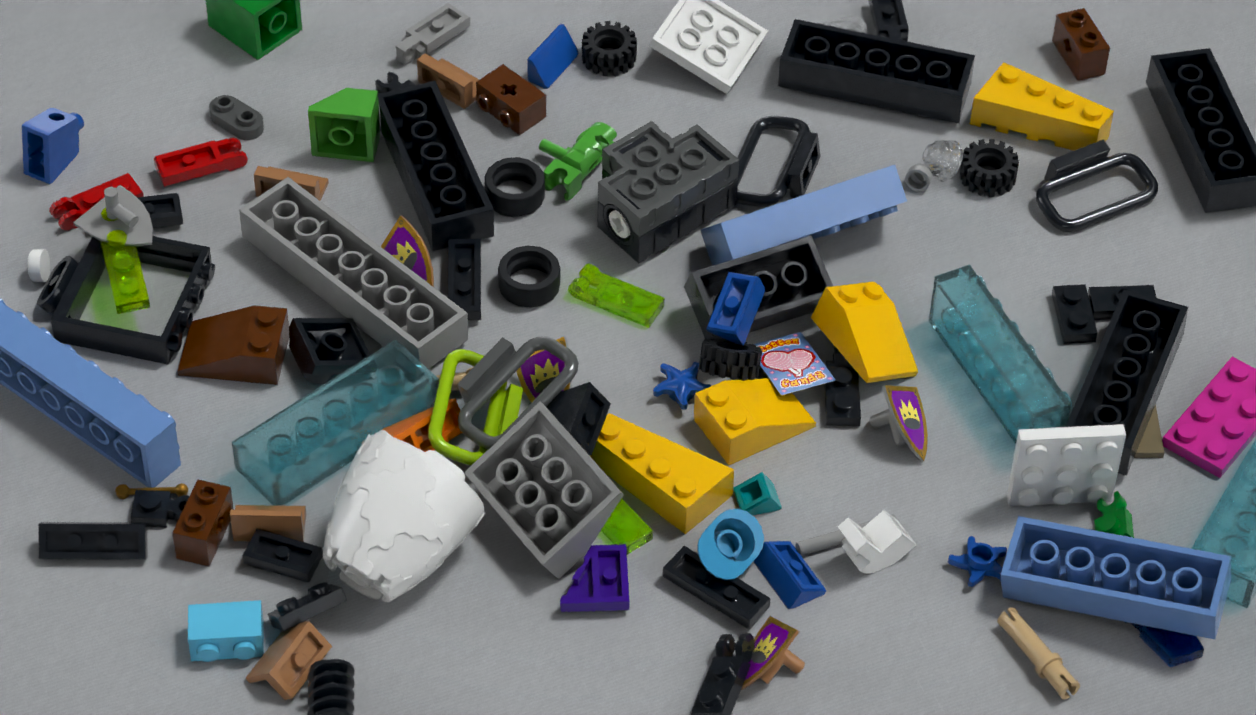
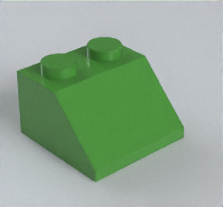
(346, 125)

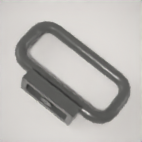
(496, 369)

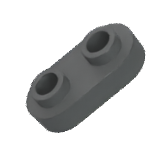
(236, 117)

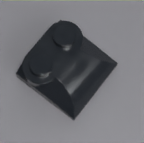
(325, 346)

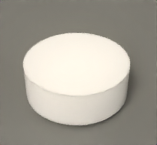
(38, 265)

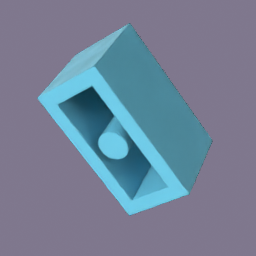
(225, 631)

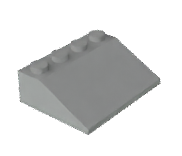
(546, 489)

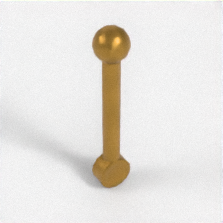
(123, 491)

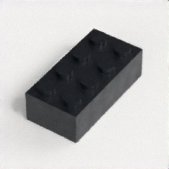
(791, 278)

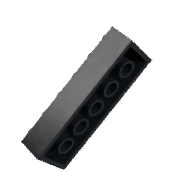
(876, 70)
(1205, 128)
(434, 165)
(1130, 368)

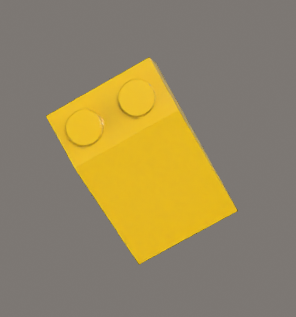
(866, 331)
(748, 417)

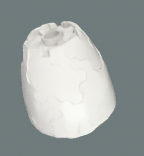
(397, 517)

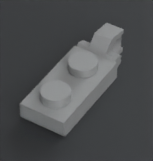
(431, 33)

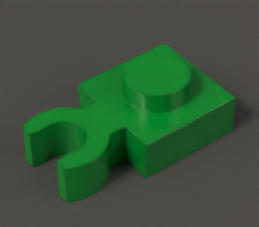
(1115, 517)

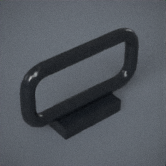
(1082, 165)
(797, 169)

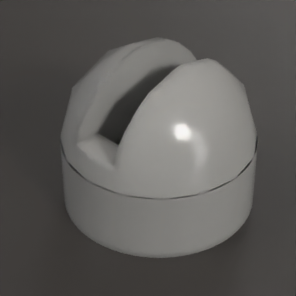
(915, 180)

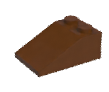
(237, 346)

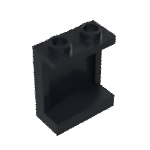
(581, 413)

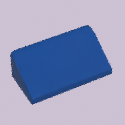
(551, 57)
(736, 307)
(788, 573)

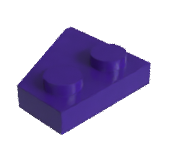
(600, 581)

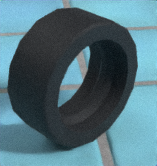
(515, 169)
(529, 294)

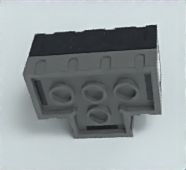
(663, 187)

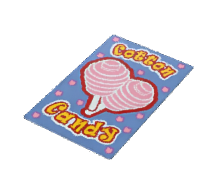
(792, 364)

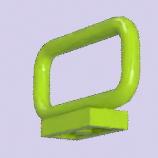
(501, 412)

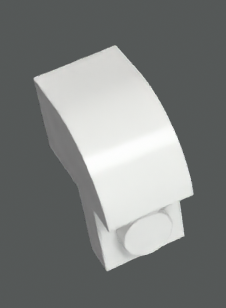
(877, 543)

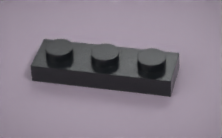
(465, 275)
(93, 540)
(729, 597)

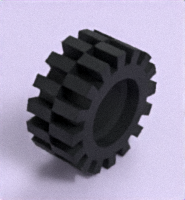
(609, 60)
(989, 155)
(730, 359)

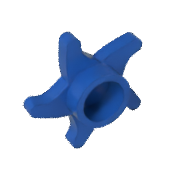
(680, 384)
(979, 561)

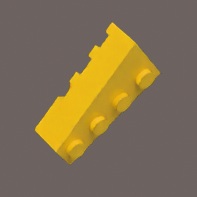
(1039, 109)
(662, 473)

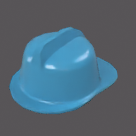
(730, 544)

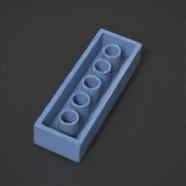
(807, 215)
(1116, 577)

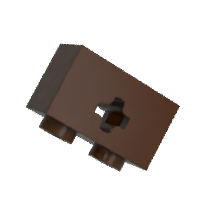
(1080, 44)
(511, 99)
(203, 523)

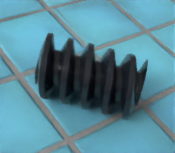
(331, 688)

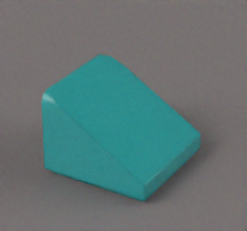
(757, 495)

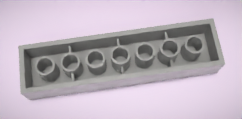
(353, 273)

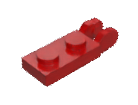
(200, 160)
(72, 208)

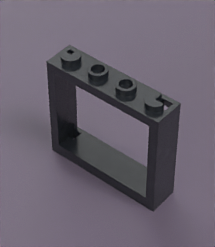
(163, 253)

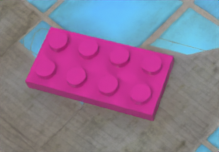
(1218, 420)

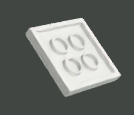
(709, 40)
(1065, 465)

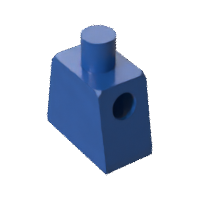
(50, 143)

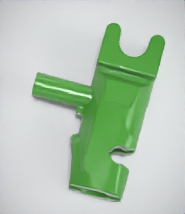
(577, 161)

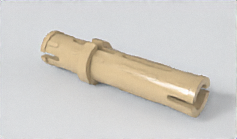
(1047, 663)

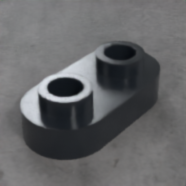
(57, 284)

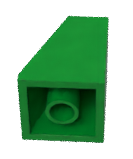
(255, 24)

